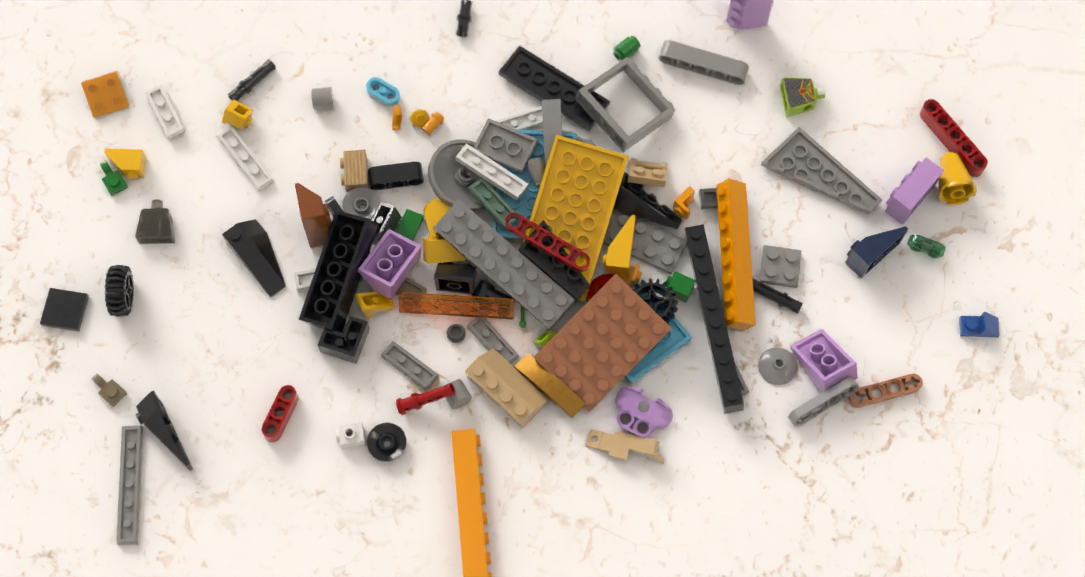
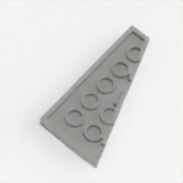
(811, 165)

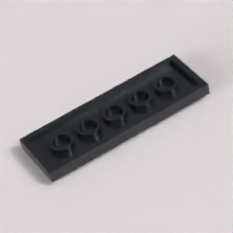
(548, 83)

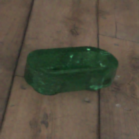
(932, 248)

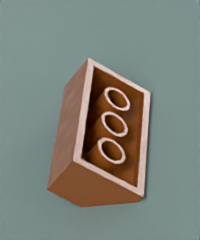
(314, 215)

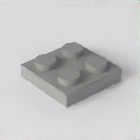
(780, 266)

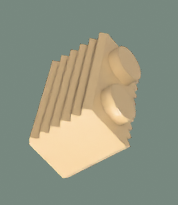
(355, 169)

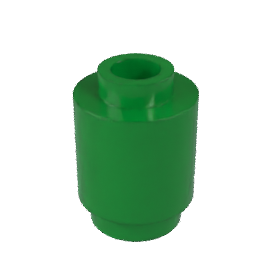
(626, 48)

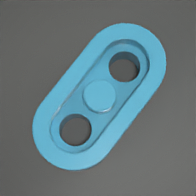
(385, 90)

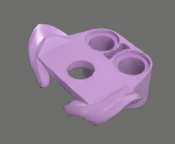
(656, 417)

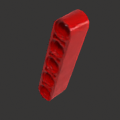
(952, 129)
(542, 234)

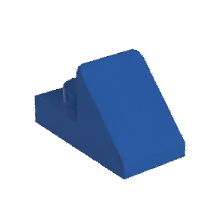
(979, 326)

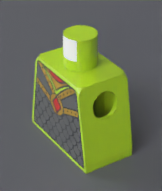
(799, 95)

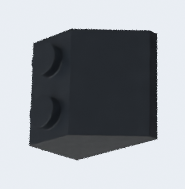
(455, 278)

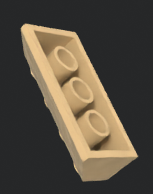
(506, 387)

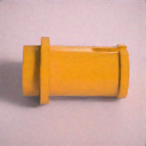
(433, 123)

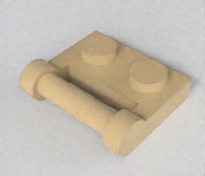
(647, 173)

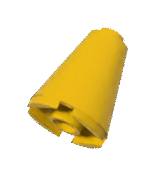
(955, 182)

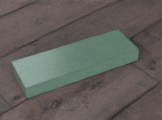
(492, 202)

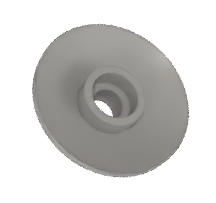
(358, 197)
(773, 373)

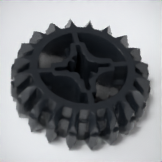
(119, 290)
(659, 302)

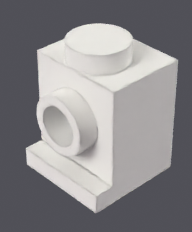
(355, 440)

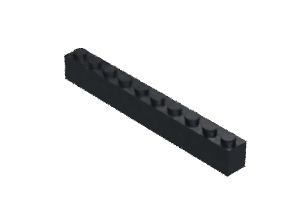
(714, 319)

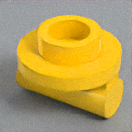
(419, 117)

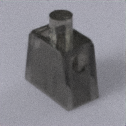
(155, 225)

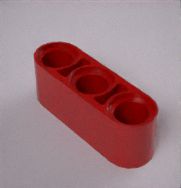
(280, 423)

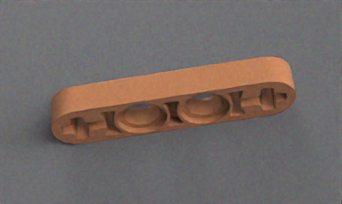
(884, 387)

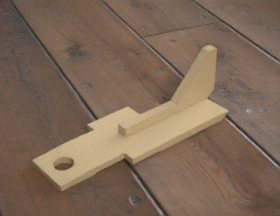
(621, 443)

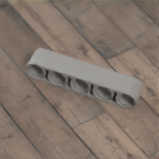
(704, 62)

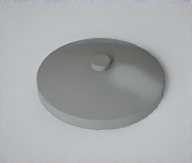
(450, 178)

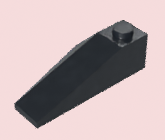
(635, 201)

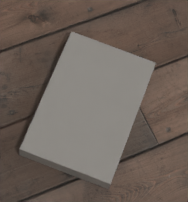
(506, 145)

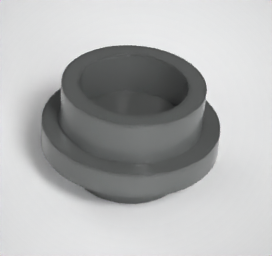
(456, 333)

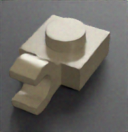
(109, 391)

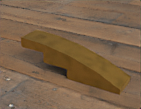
(550, 385)

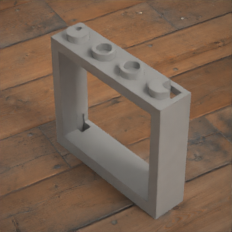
(607, 123)

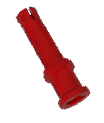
(417, 400)

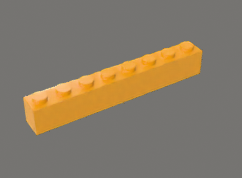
(735, 255)
(470, 503)

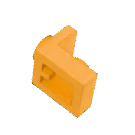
(682, 202)
(634, 276)

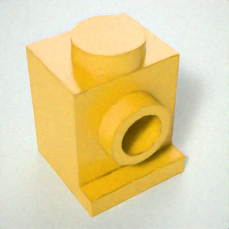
(238, 115)

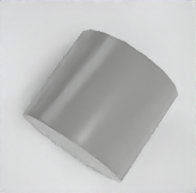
(322, 98)
(461, 395)

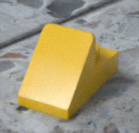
(373, 302)

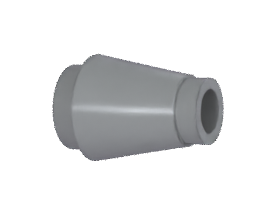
(536, 169)

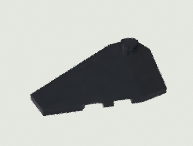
(254, 250)
(155, 418)

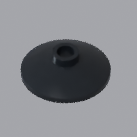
(382, 433)

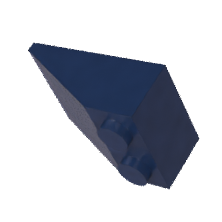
(872, 249)

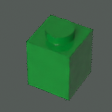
(681, 286)

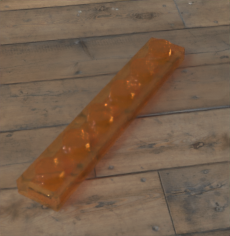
(456, 305)

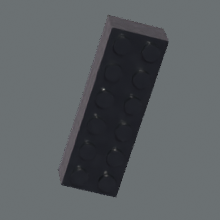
(337, 271)

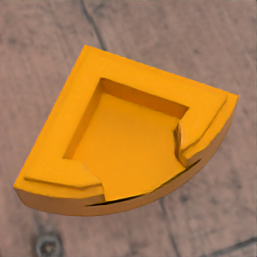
(397, 118)

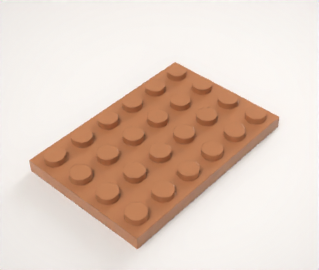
(603, 342)

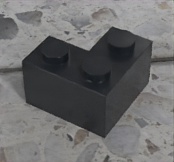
(346, 344)

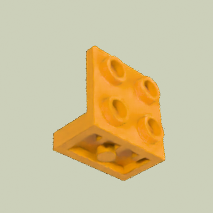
(105, 94)

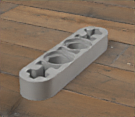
(823, 401)

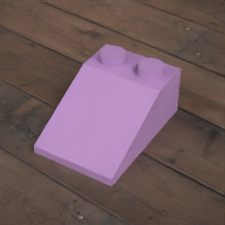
(824, 360)

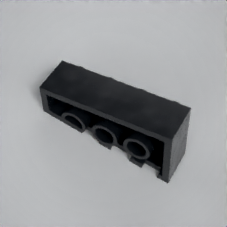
(566, 277)

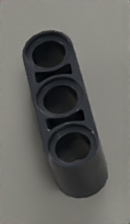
(395, 175)

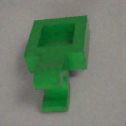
(113, 180)

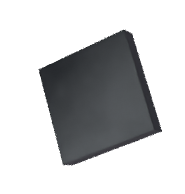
(64, 309)

